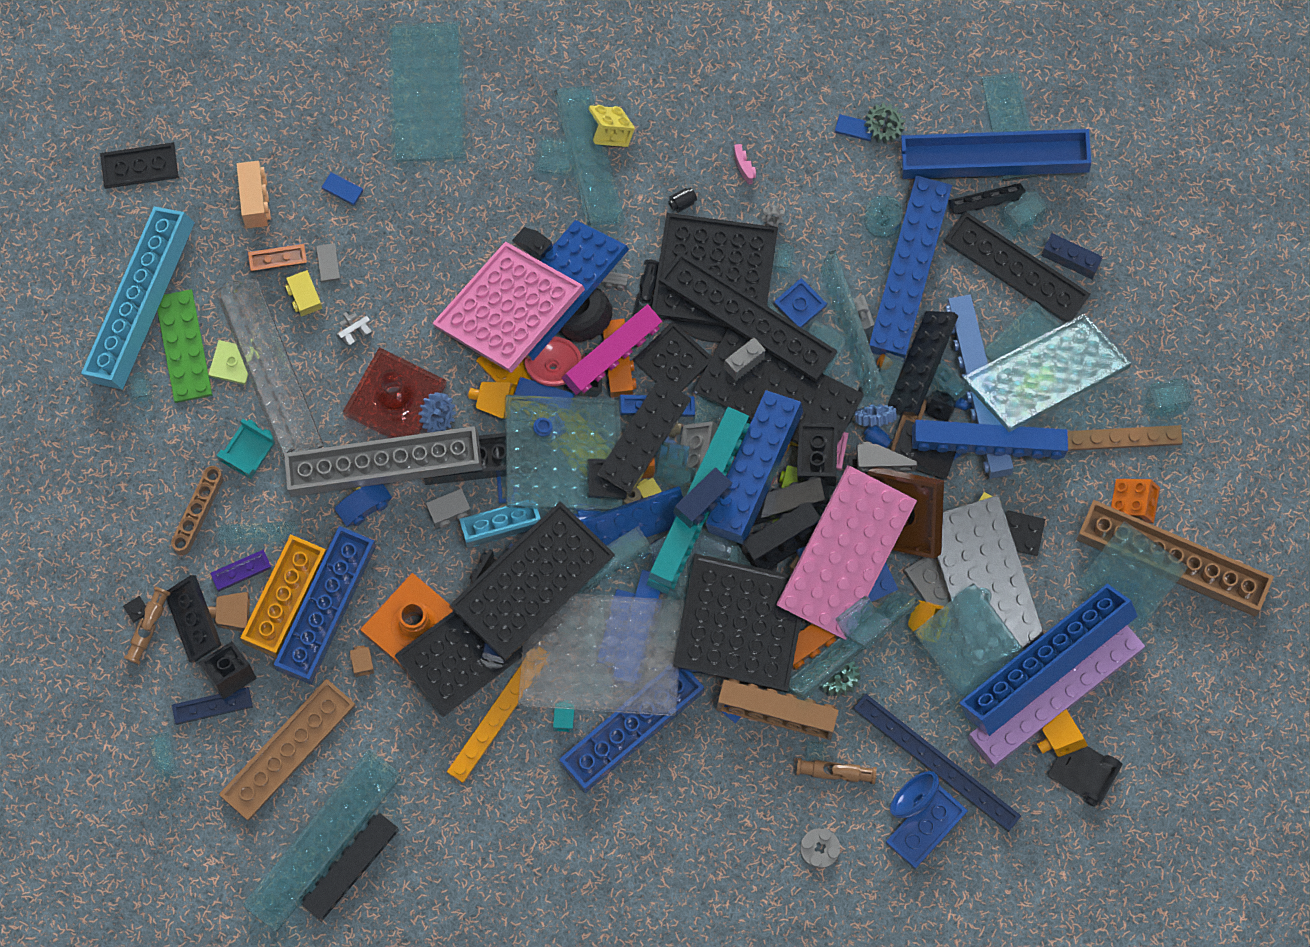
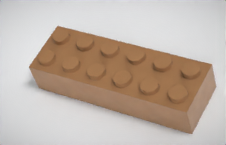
(777, 709)

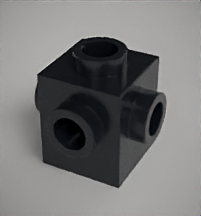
(941, 405)

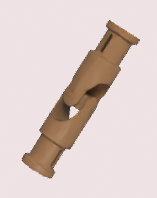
(152, 612)
(847, 772)

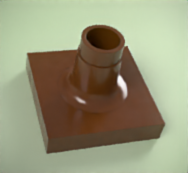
(924, 525)

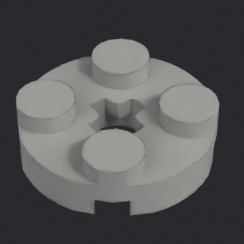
(809, 845)

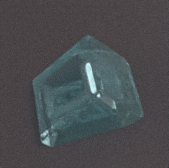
(816, 750)

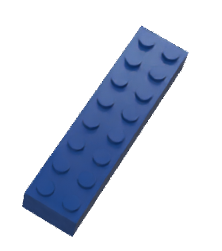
(755, 466)
(325, 605)
(621, 736)

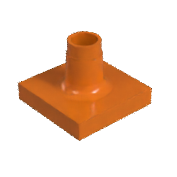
(388, 625)

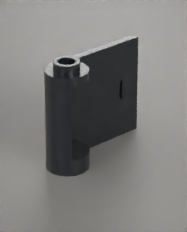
(1086, 774)

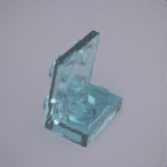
(863, 623)

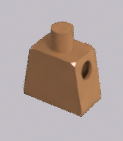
(231, 611)

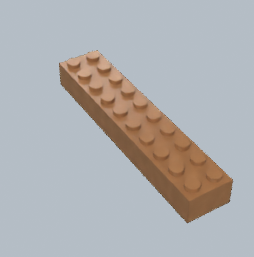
(1206, 571)

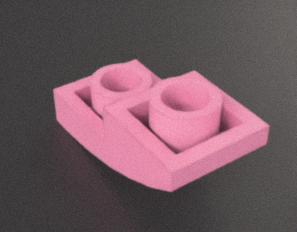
(744, 166)

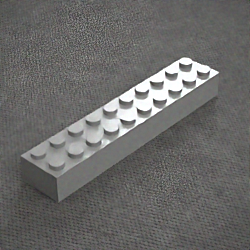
(383, 461)

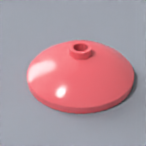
(558, 354)

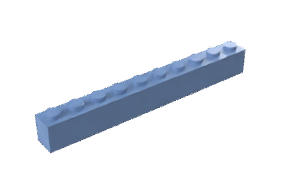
(972, 357)

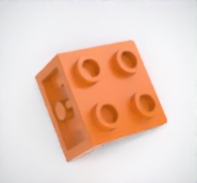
(1136, 498)

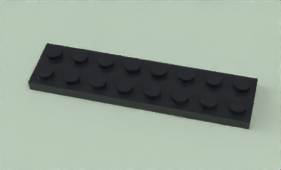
(1017, 268)

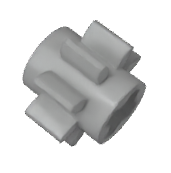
(772, 209)

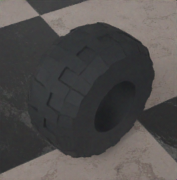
(590, 318)

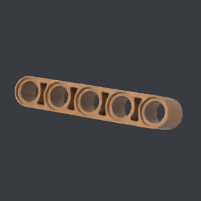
(197, 501)

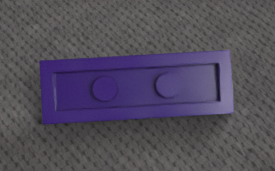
(240, 570)

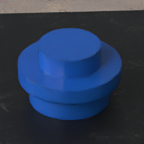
(542, 427)

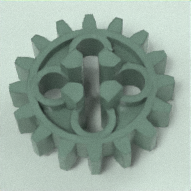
(880, 113)
(850, 679)

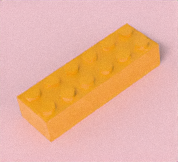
(283, 596)

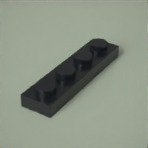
(986, 198)

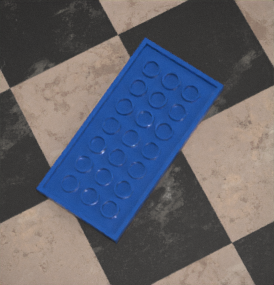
(587, 259)

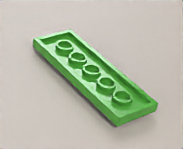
(184, 346)

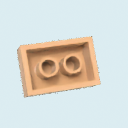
(253, 194)

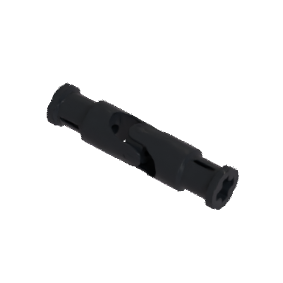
(647, 285)

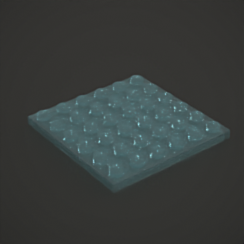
(555, 466)

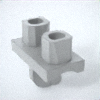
(863, 312)
(362, 325)

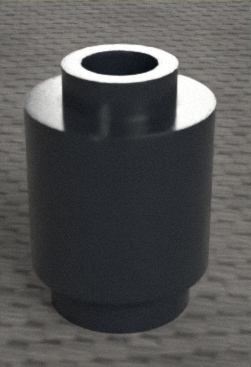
(682, 199)

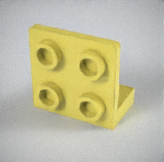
(613, 126)

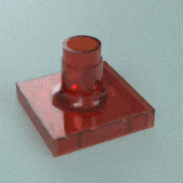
(392, 412)

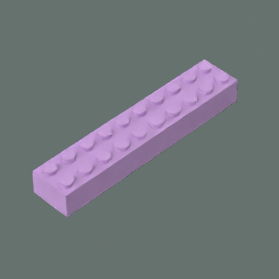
(1058, 697)

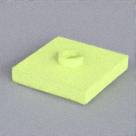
(228, 364)

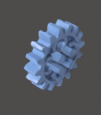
(434, 405)
(875, 415)

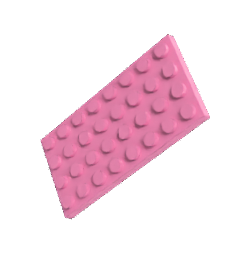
(846, 549)

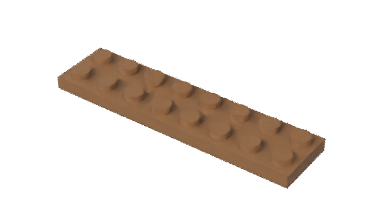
(287, 750)

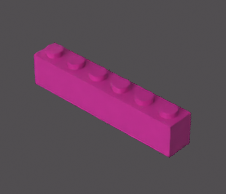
(612, 349)

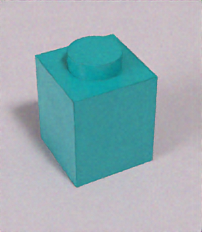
(563, 720)

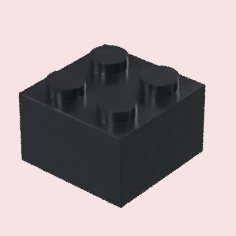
(227, 670)

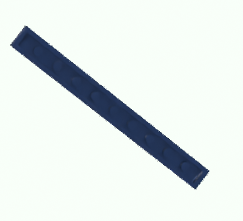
(937, 762)

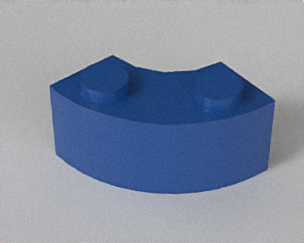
(362, 504)

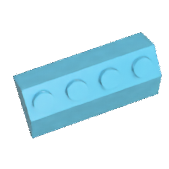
(497, 524)

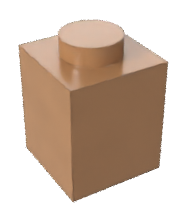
(362, 661)

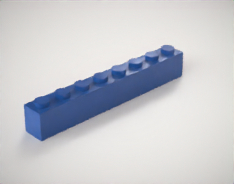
(989, 439)

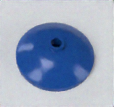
(915, 795)

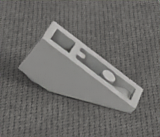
(874, 455)

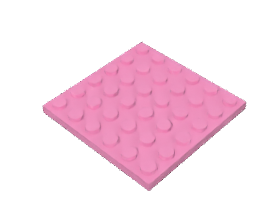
(508, 306)

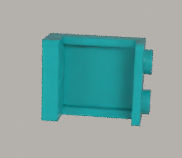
(247, 448)

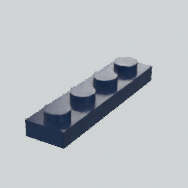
(211, 706)

